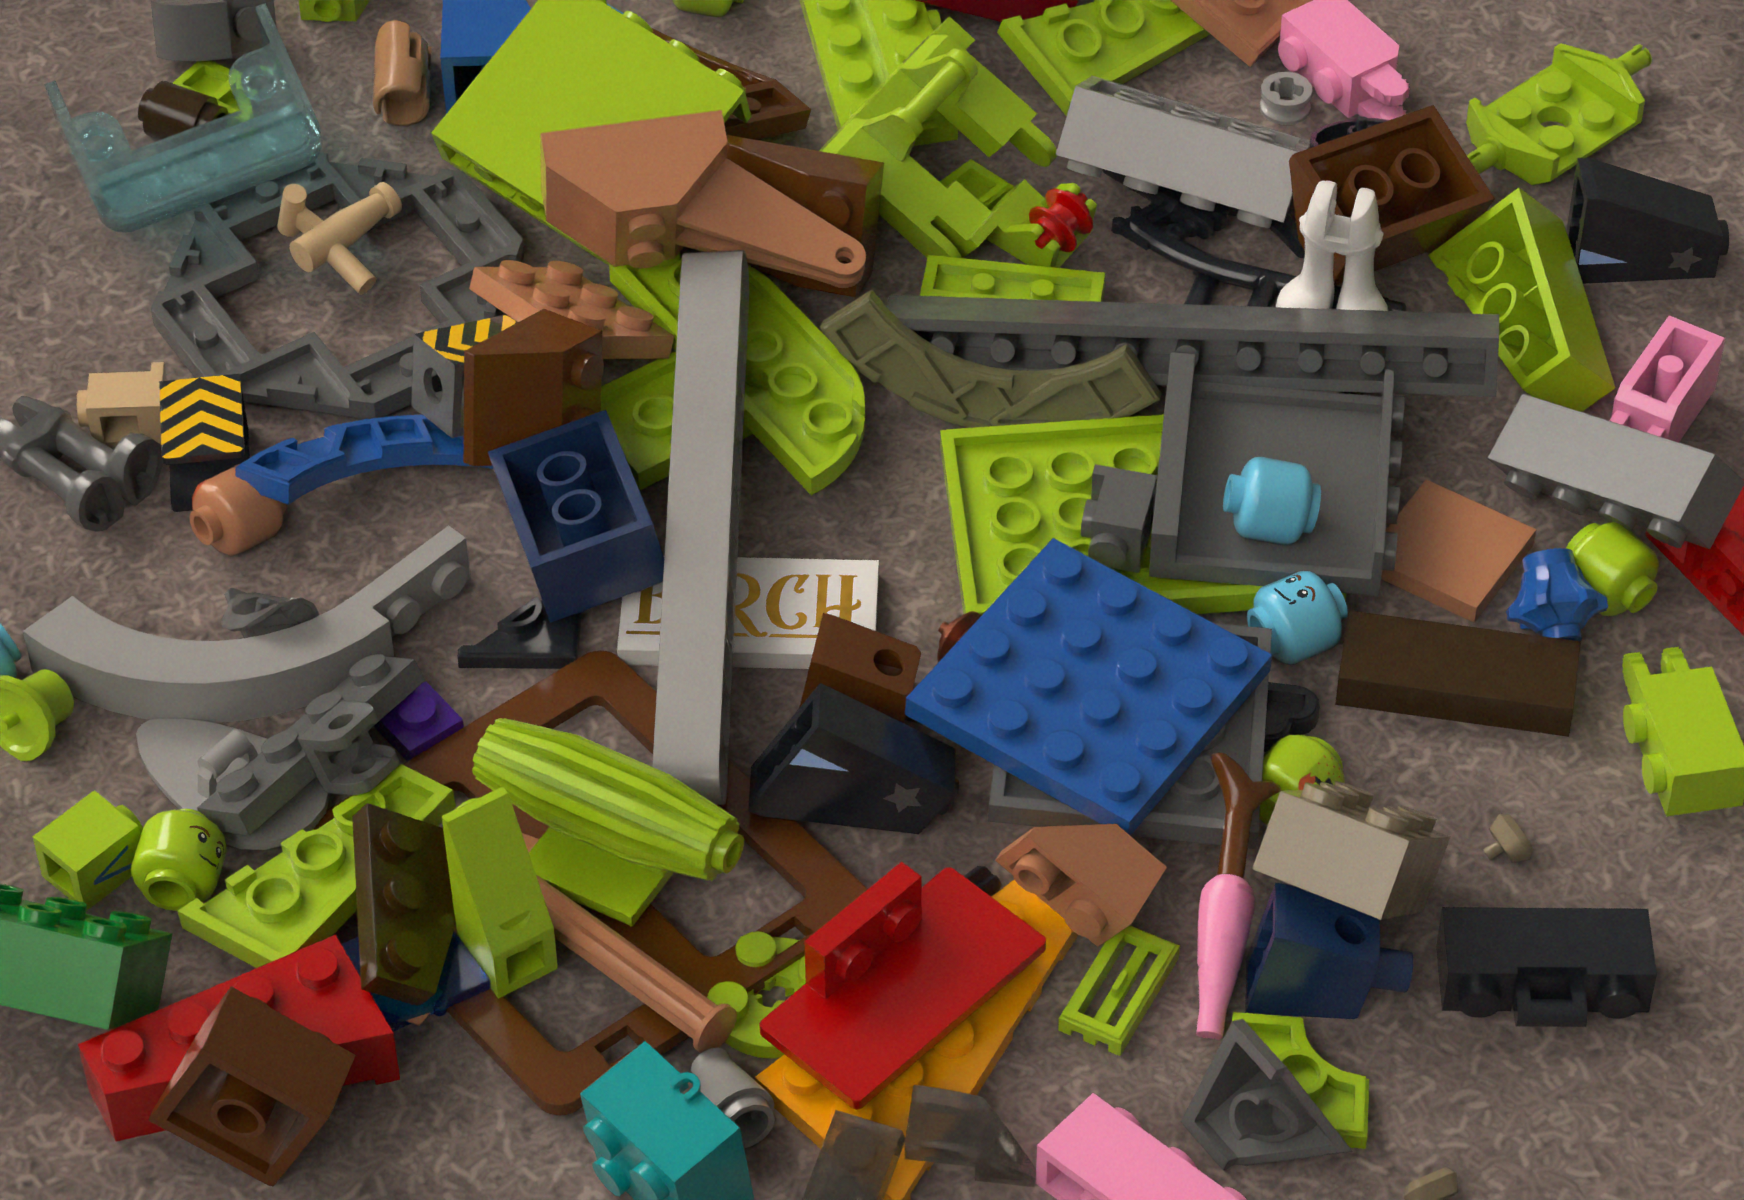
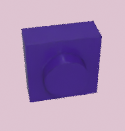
(419, 722)

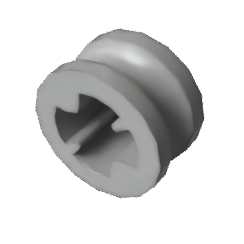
(1285, 85)

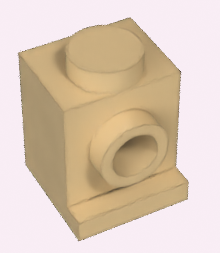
(122, 404)

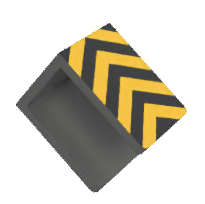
(444, 352)

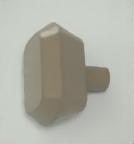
(1509, 840)
(1434, 1186)

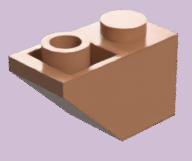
(1085, 874)

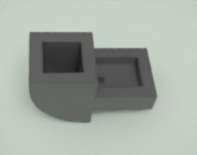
(206, 28)

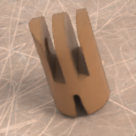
(401, 74)

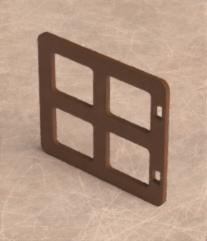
(558, 1077)

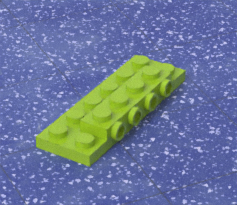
(863, 45)

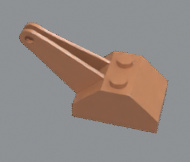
(666, 184)

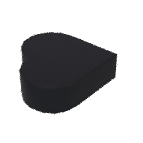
(1289, 712)

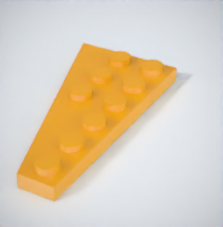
(955, 1063)

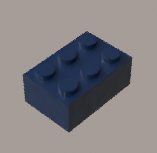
(579, 515)

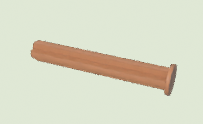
(638, 972)

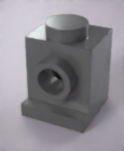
(1119, 517)

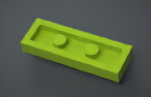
(994, 279)

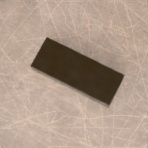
(1458, 673)

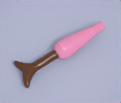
(1227, 899)

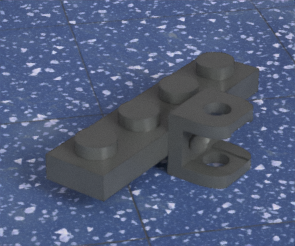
(323, 743)

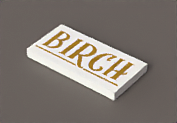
(775, 610)

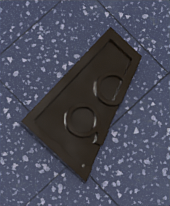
(401, 904)

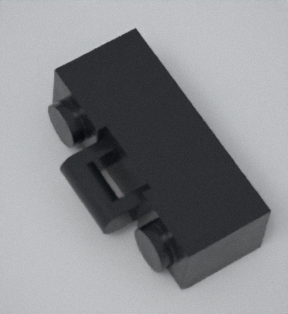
(1546, 963)

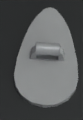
(193, 755)

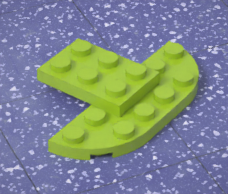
(798, 386)

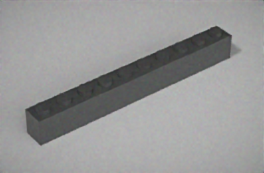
(1230, 343)

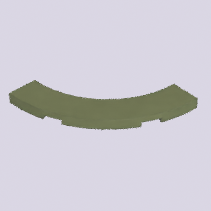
(981, 394)

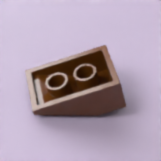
(827, 184)

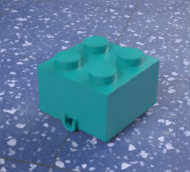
(661, 1140)

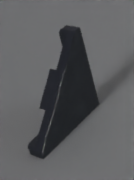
(526, 641)

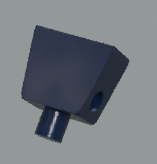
(1318, 958)

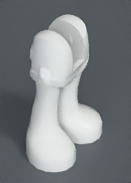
(1347, 236)

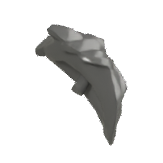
(262, 613)

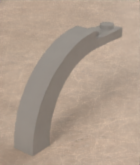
(249, 675)

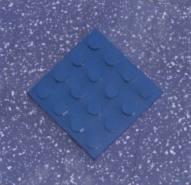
(1089, 686)

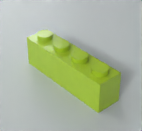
(1524, 269)

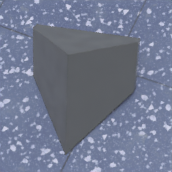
(1255, 1108)

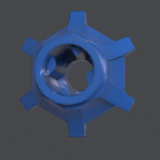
(1555, 596)

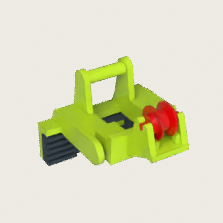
(989, 114)

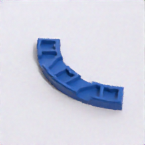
(349, 449)

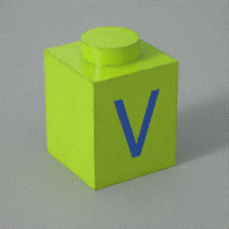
(88, 849)

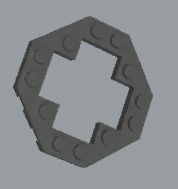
(305, 371)

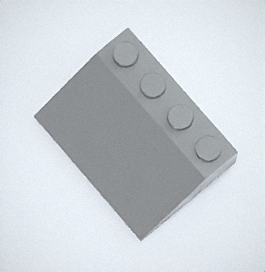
(1180, 148)

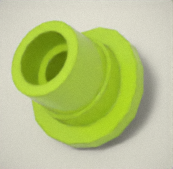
(31, 712)

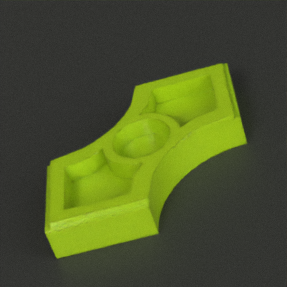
(1337, 1093)

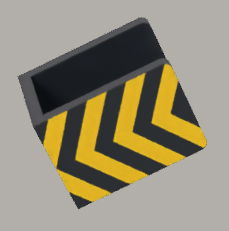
(201, 431)

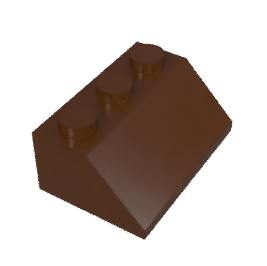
(1418, 176)

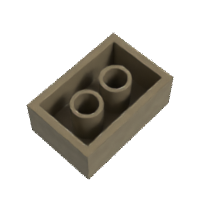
(1351, 851)

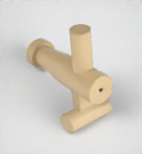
(330, 238)

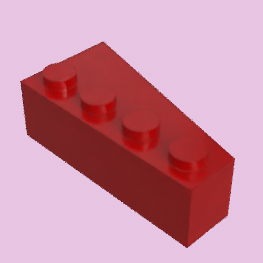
(311, 986)

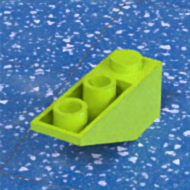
(497, 893)

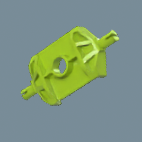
(1578, 90)

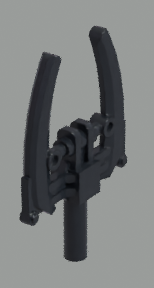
(1183, 221)

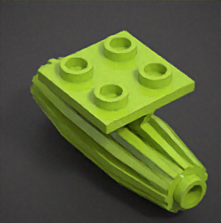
(611, 818)

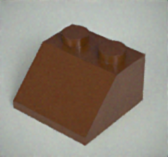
(529, 382)
(253, 1087)

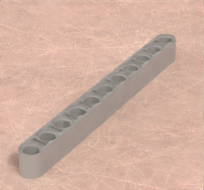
(703, 524)

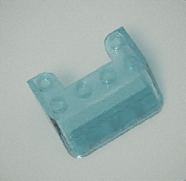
(259, 143)

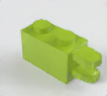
(1684, 734)

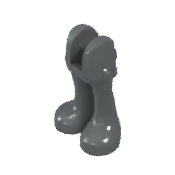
(95, 495)

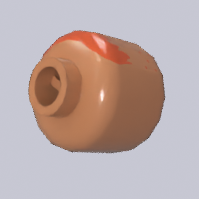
(233, 514)

